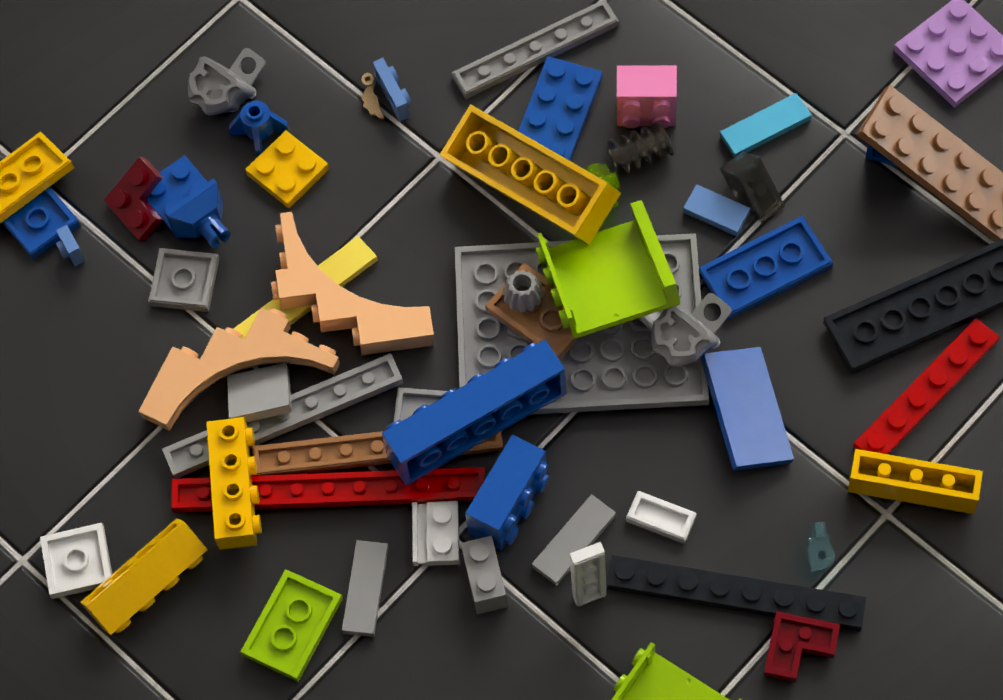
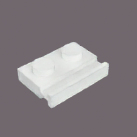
(435, 533)

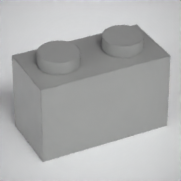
(484, 575)

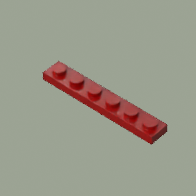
(928, 389)

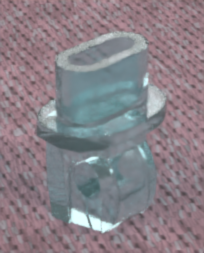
(819, 542)

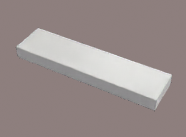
(588, 574)

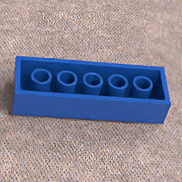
(474, 411)

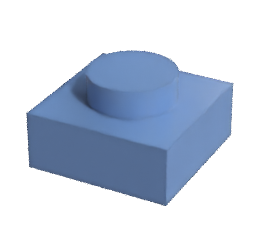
(68, 246)

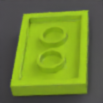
(291, 625)

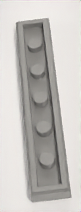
(535, 48)

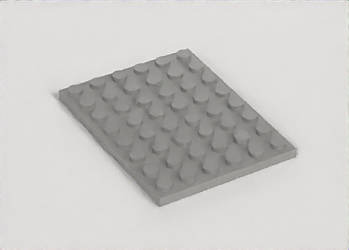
(602, 368)

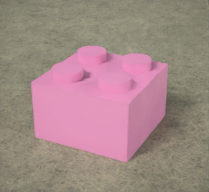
(646, 95)

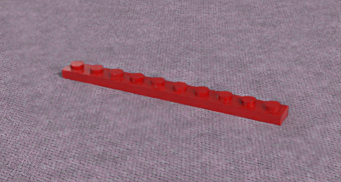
(339, 489)

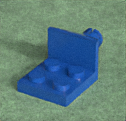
(189, 203)

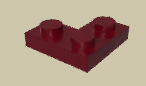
(129, 197)
(796, 635)

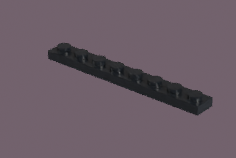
(733, 592)

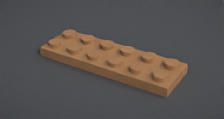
(936, 160)

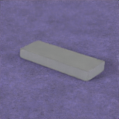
(577, 534)
(365, 588)

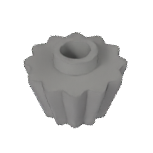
(522, 291)

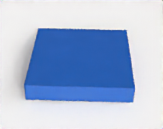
(37, 222)

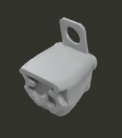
(220, 88)
(687, 336)

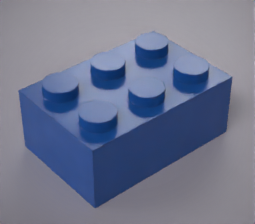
(508, 493)

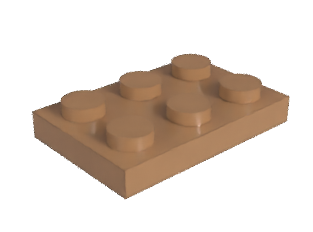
(534, 325)

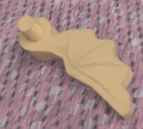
(371, 101)

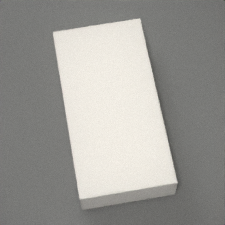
(661, 517)

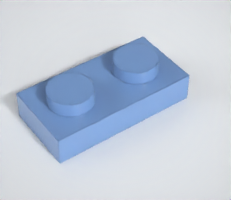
(388, 79)

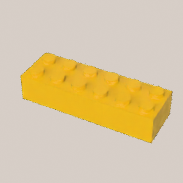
(530, 174)

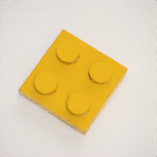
(287, 169)

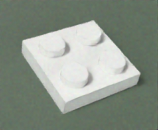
(76, 560)

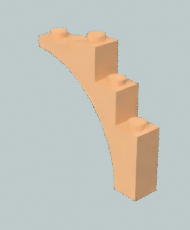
(373, 325)
(266, 343)

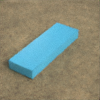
(765, 125)

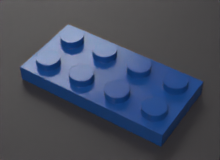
(560, 105)

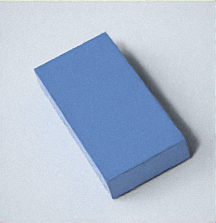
(716, 210)

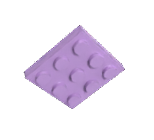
(954, 51)

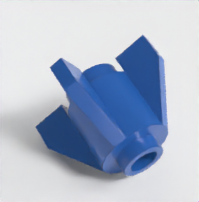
(257, 123)

